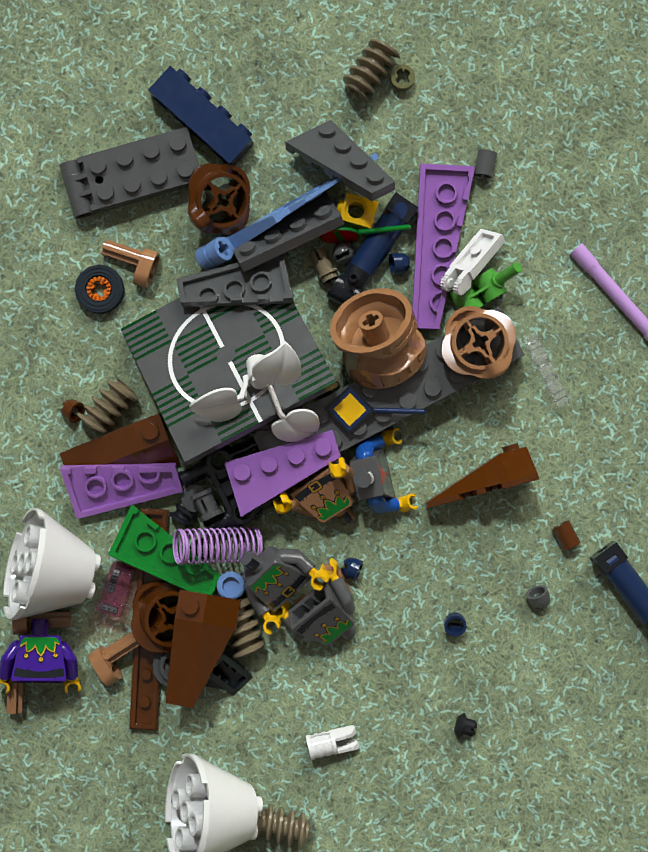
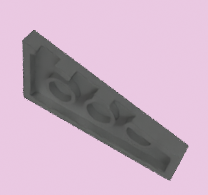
(342, 158)
(292, 231)
(231, 286)

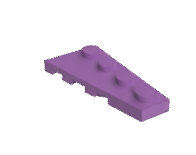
(272, 471)
(114, 486)

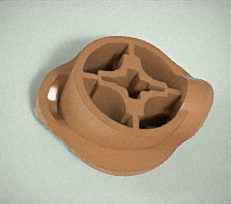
(502, 326)

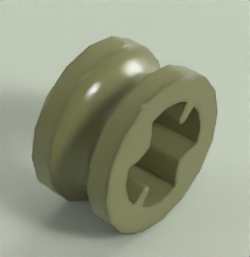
(404, 68)

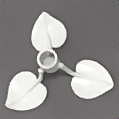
(276, 367)

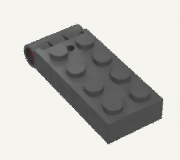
(129, 173)

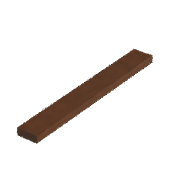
(145, 686)

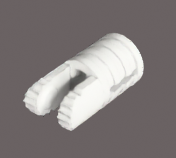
(325, 742)

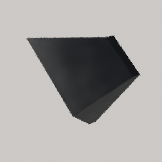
(228, 674)

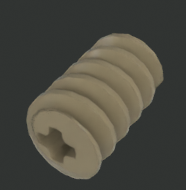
(369, 68)
(108, 405)
(245, 633)
(283, 826)

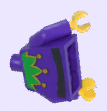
(39, 659)

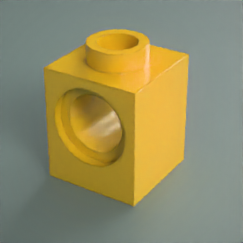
(369, 208)

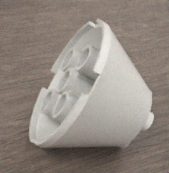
(48, 569)
(209, 808)

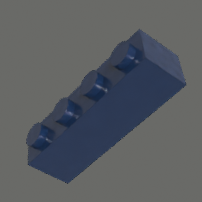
(202, 118)

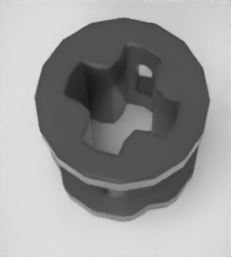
(206, 504)

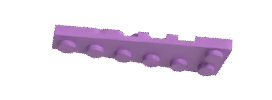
(440, 216)

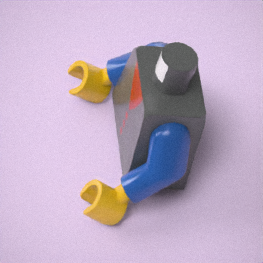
(373, 475)

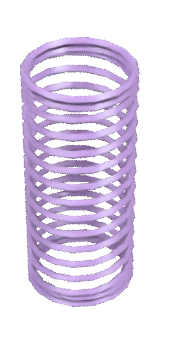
(242, 546)

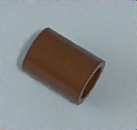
(566, 535)

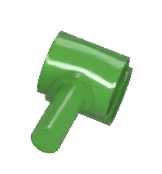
(486, 287)

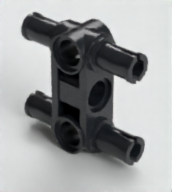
(222, 483)

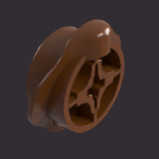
(238, 184)
(148, 598)

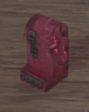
(116, 589)

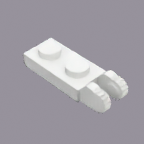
(471, 261)

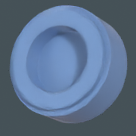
(230, 585)

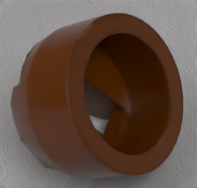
(69, 405)

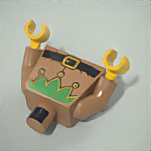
(322, 494)

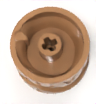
(378, 338)

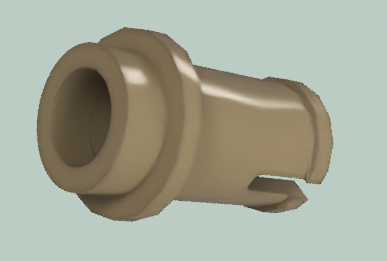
(324, 267)

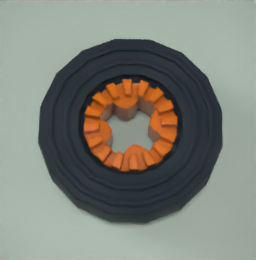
(112, 294)

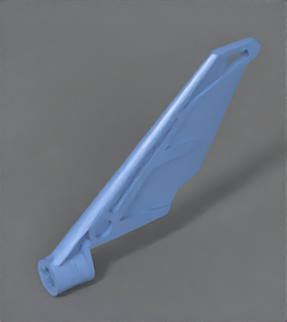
(221, 248)

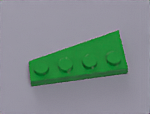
(151, 550)

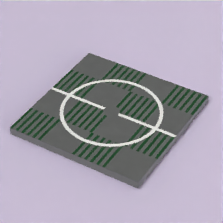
(207, 349)

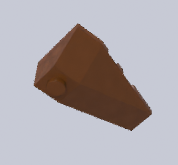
(136, 443)
(500, 471)
(199, 638)

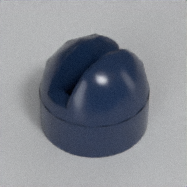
(398, 263)
(353, 566)
(453, 628)

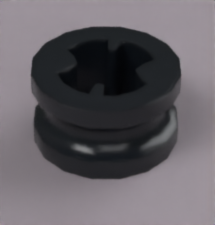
(183, 515)

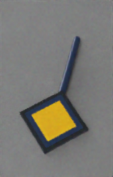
(352, 409)

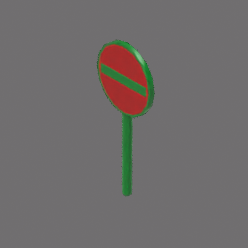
(352, 235)

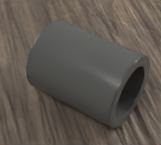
(485, 163)

